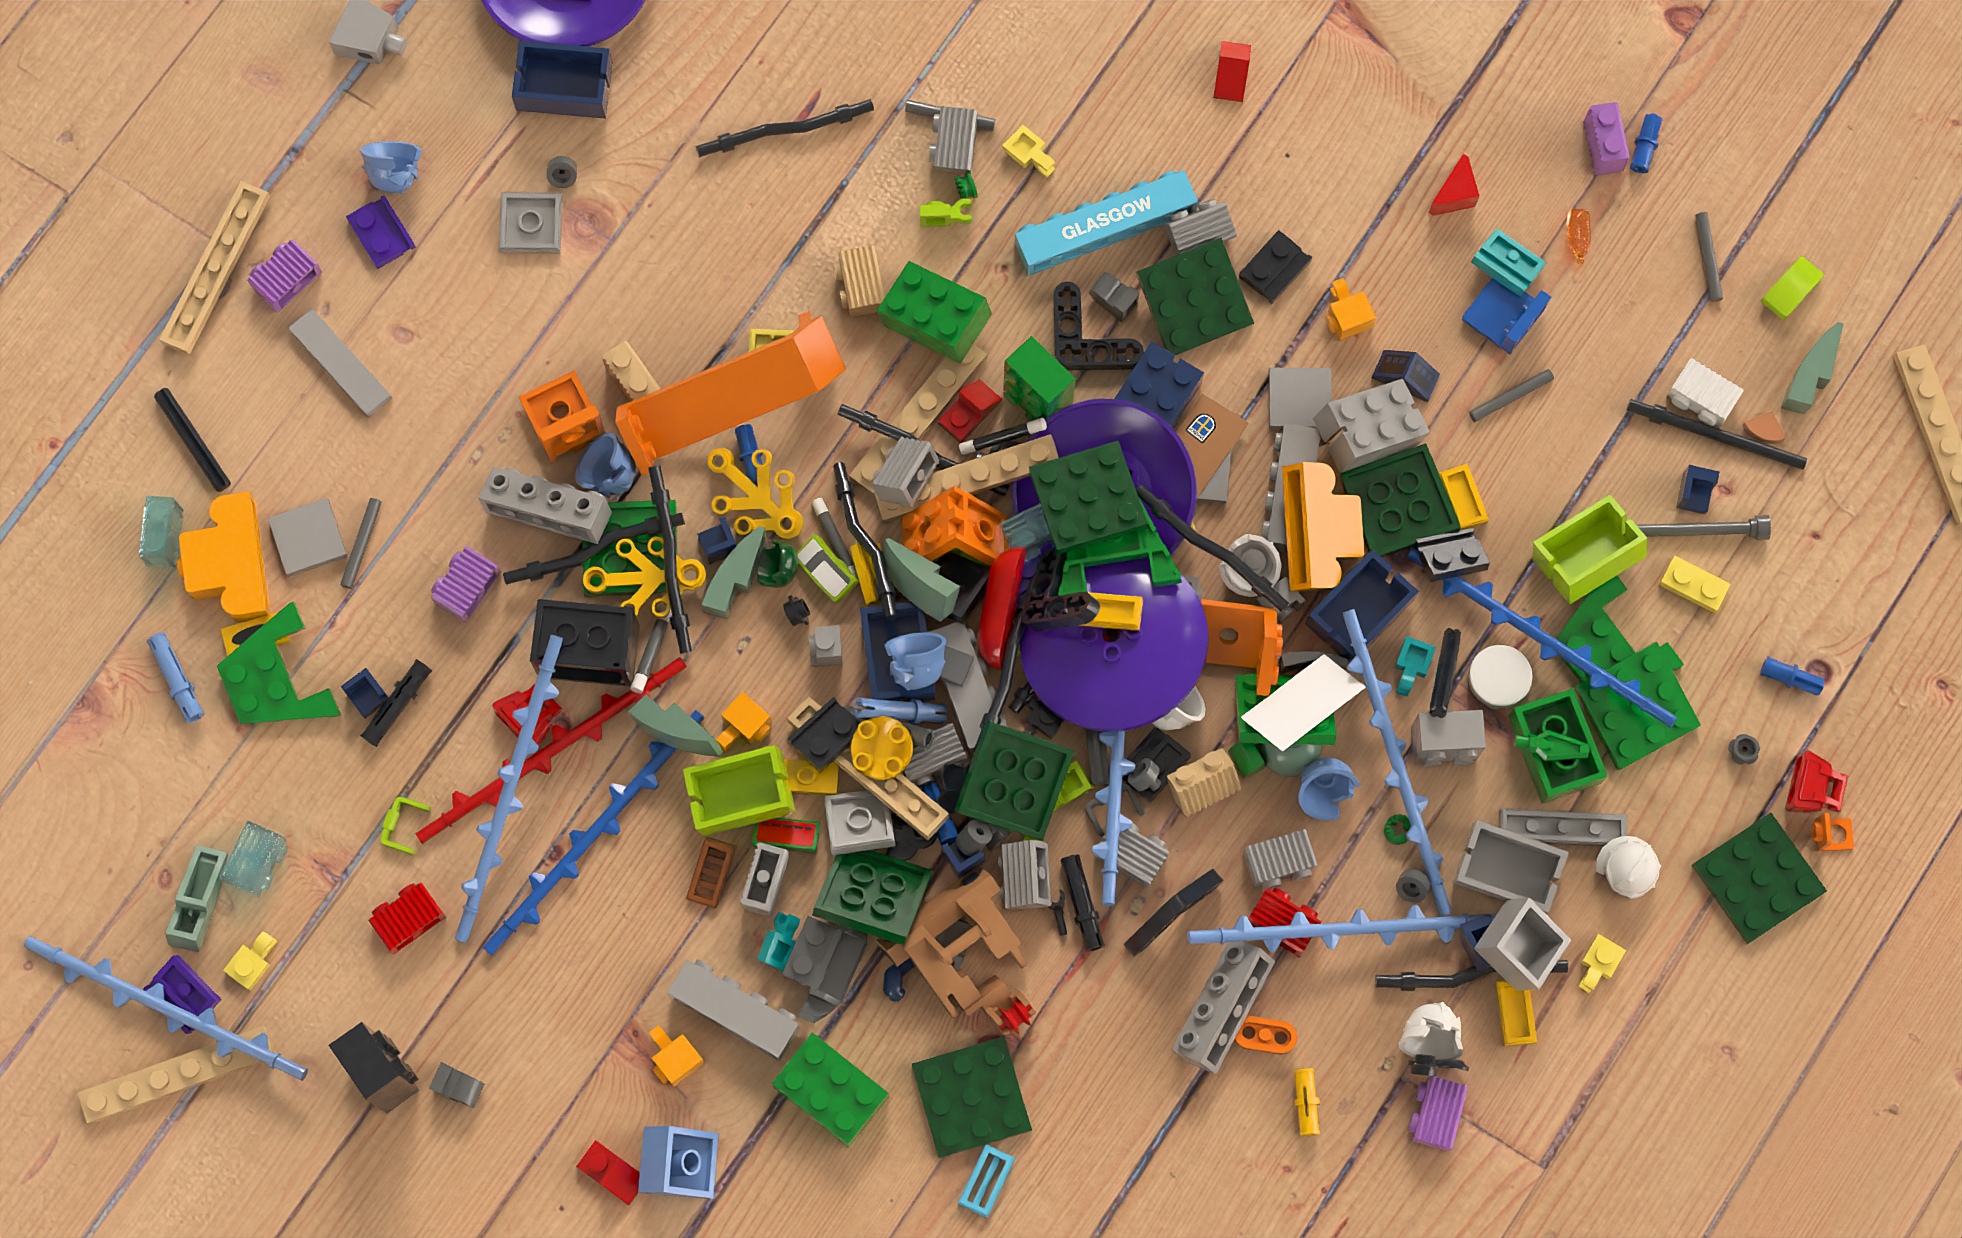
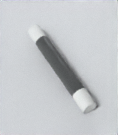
(833, 534)
(650, 652)

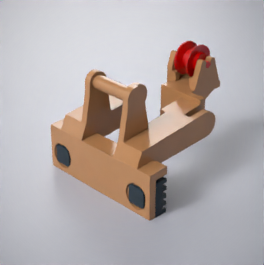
(970, 898)

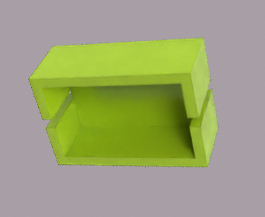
(1590, 549)
(739, 790)

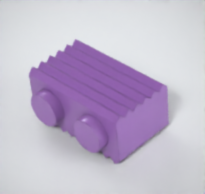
(1606, 138)
(283, 275)
(464, 584)
(1437, 1113)

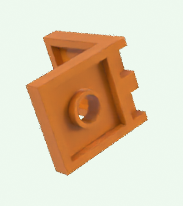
(567, 433)
(952, 522)
(1254, 646)

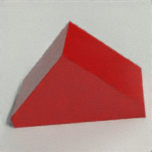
(1232, 71)
(1458, 191)

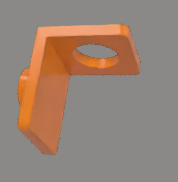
(1822, 833)

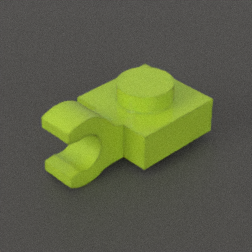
(940, 214)

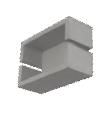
(1373, 423)
(1509, 866)

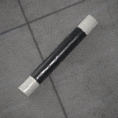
(1002, 436)

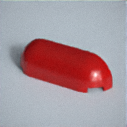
(1000, 605)

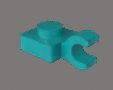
(1414, 661)
(779, 943)

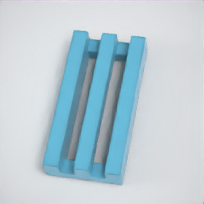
(975, 1205)

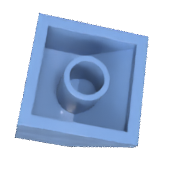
(678, 1162)

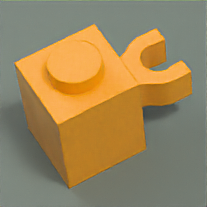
(1349, 313)
(744, 721)
(675, 1059)

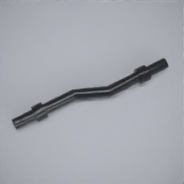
(841, 114)
(869, 422)
(537, 570)
(1260, 585)
(884, 588)
(679, 620)
(1007, 667)
(1409, 981)

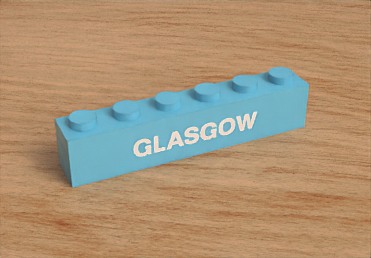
(1104, 222)

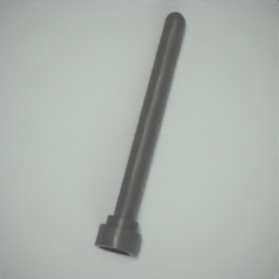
(1756, 527)

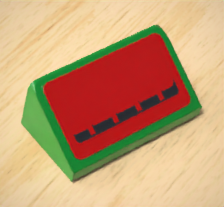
(788, 834)

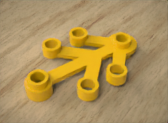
(758, 495)
(650, 577)

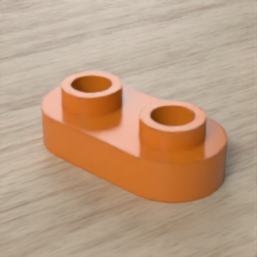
(1264, 1035)

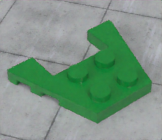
(1123, 548)
(1594, 628)
(260, 681)

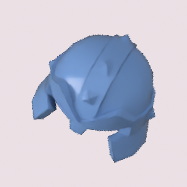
(391, 164)
(606, 466)
(916, 659)
(1325, 783)

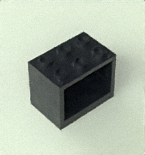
(596, 641)

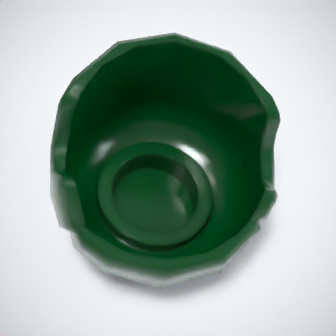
(777, 565)

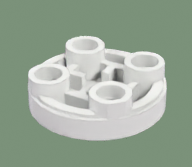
(1500, 676)

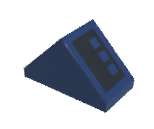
(1409, 366)

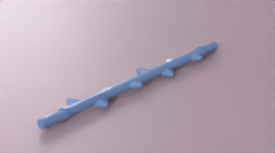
(510, 774)
(1398, 776)
(1115, 821)
(1331, 932)
(176, 1016)

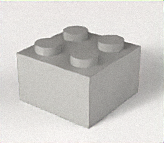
(1453, 738)
(1522, 944)

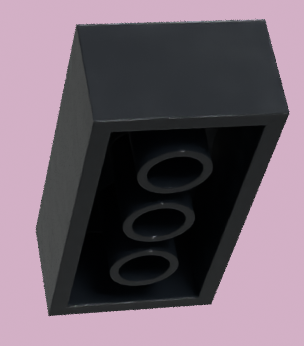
(375, 1066)

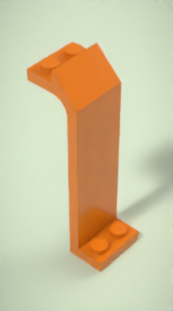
(730, 393)

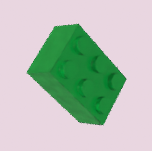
(934, 311)
(1037, 381)
(1563, 716)
(830, 1090)

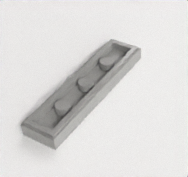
(340, 363)
(1564, 826)

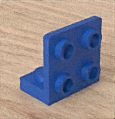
(1504, 315)

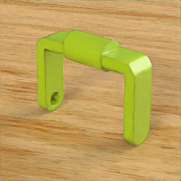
(391, 819)

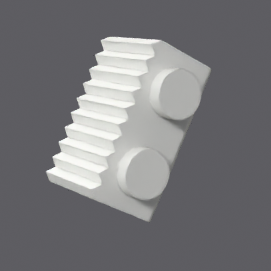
(1704, 393)

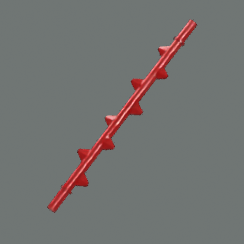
(542, 759)

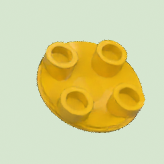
(881, 748)

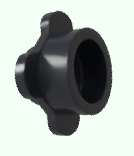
(796, 611)

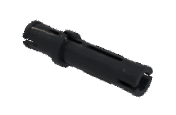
(397, 701)
(1084, 910)

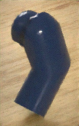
(894, 978)

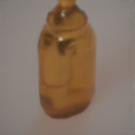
(1579, 232)

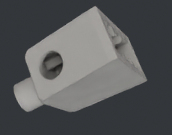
(366, 33)

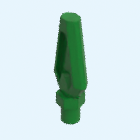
(1552, 746)

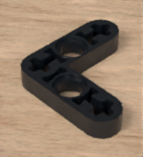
(1076, 343)
(1050, 573)
(1172, 910)

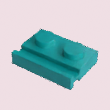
(1508, 262)

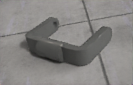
(1094, 803)

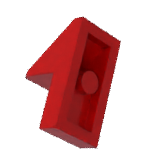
(971, 408)
(610, 1172)

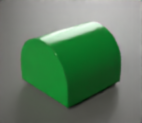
(1247, 759)

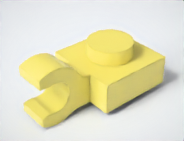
(1027, 149)
(1601, 960)
(249, 964)

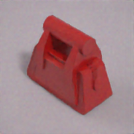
(507, 705)
(1811, 783)

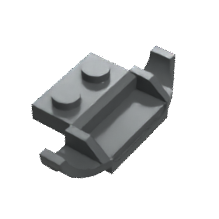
(826, 963)

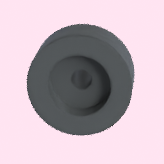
(561, 172)
(1145, 775)
(1413, 885)

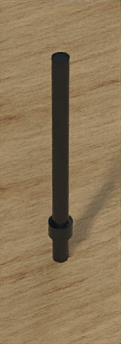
(1659, 414)

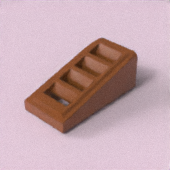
(711, 843)

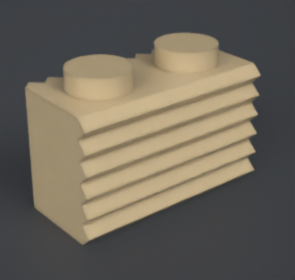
(861, 280)
(629, 372)
(1204, 782)

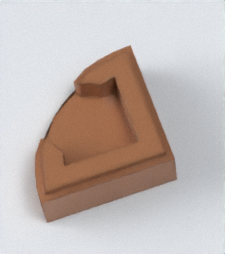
(1765, 428)

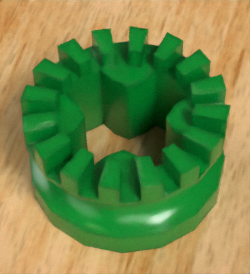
(966, 186)
(1389, 832)

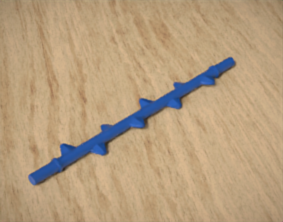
(1550, 646)
(583, 840)

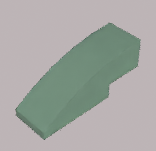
(1813, 372)
(734, 574)
(919, 580)
(674, 728)
(196, 899)

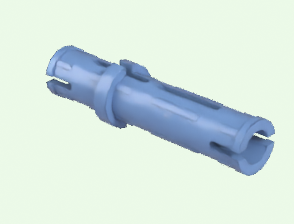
(180, 688)
(913, 711)

